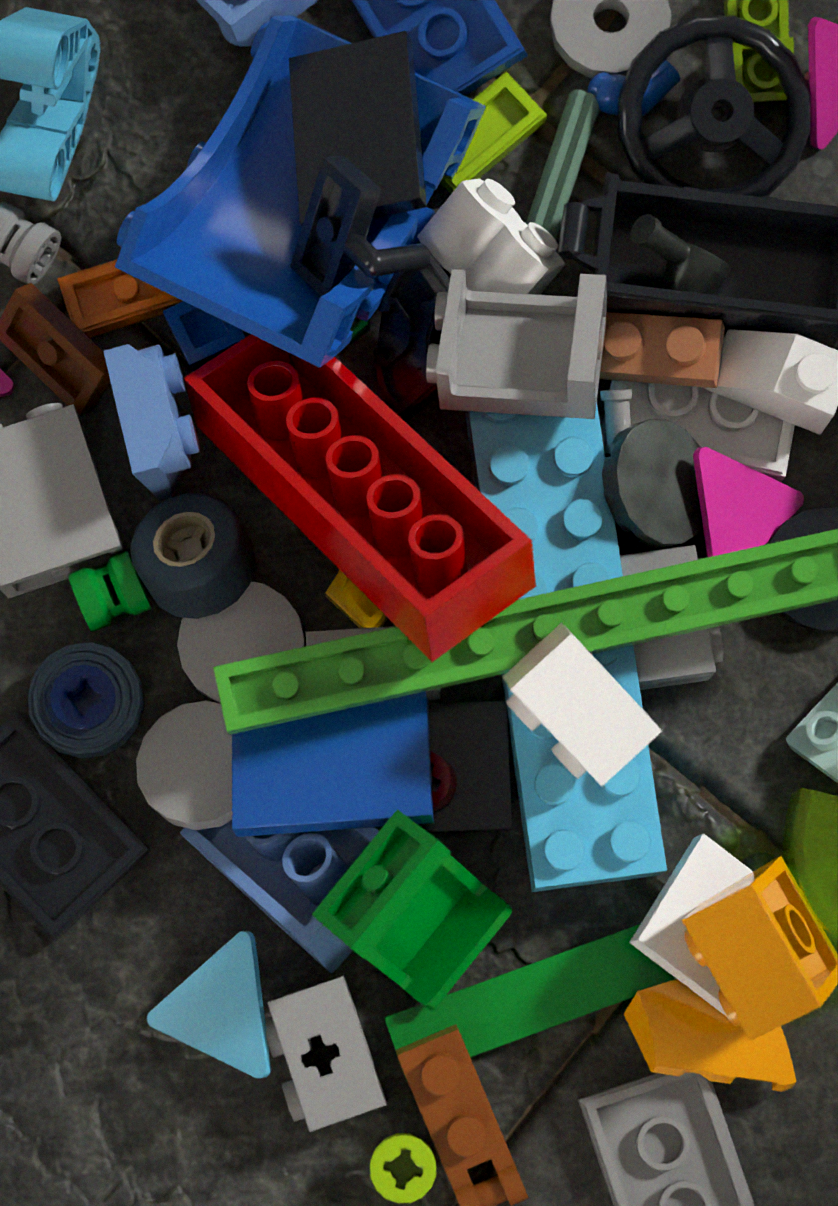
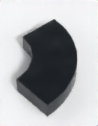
(404, 338)

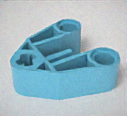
(58, 66)

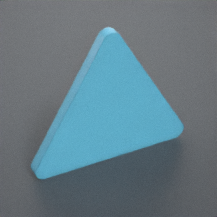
(221, 1009)

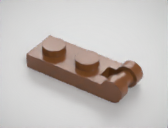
(460, 1118)

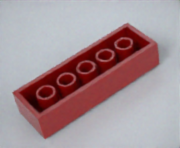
(364, 490)

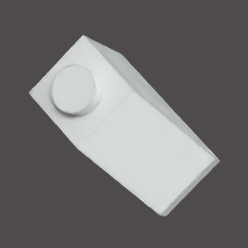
(780, 376)

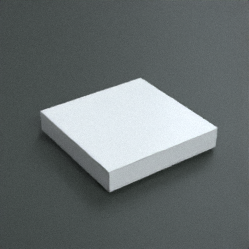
(661, 935)

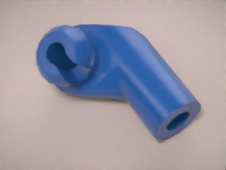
(608, 86)

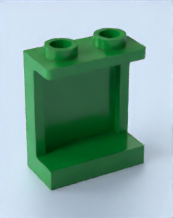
(413, 911)

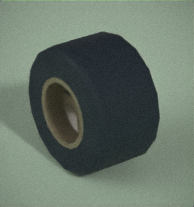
(193, 555)

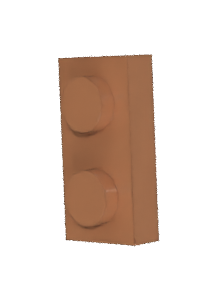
(662, 349)

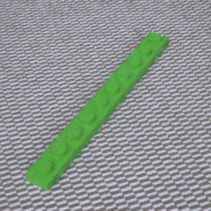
(598, 614)

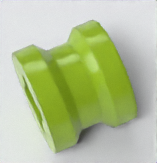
(405, 1157)

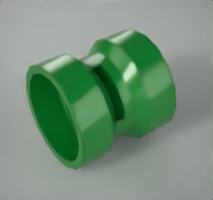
(96, 596)

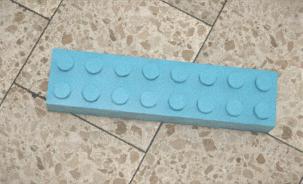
(551, 487)

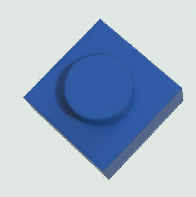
(200, 333)

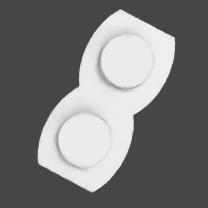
(490, 241)

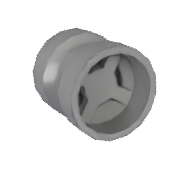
(26, 246)

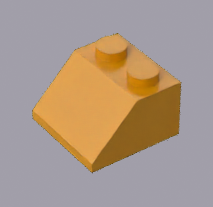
(763, 950)

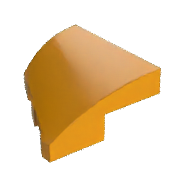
(689, 1035)

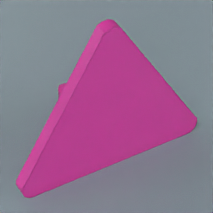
(823, 80)
(739, 503)

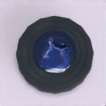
(104, 721)

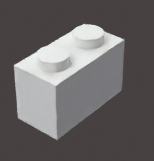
(580, 705)

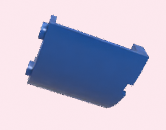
(233, 215)

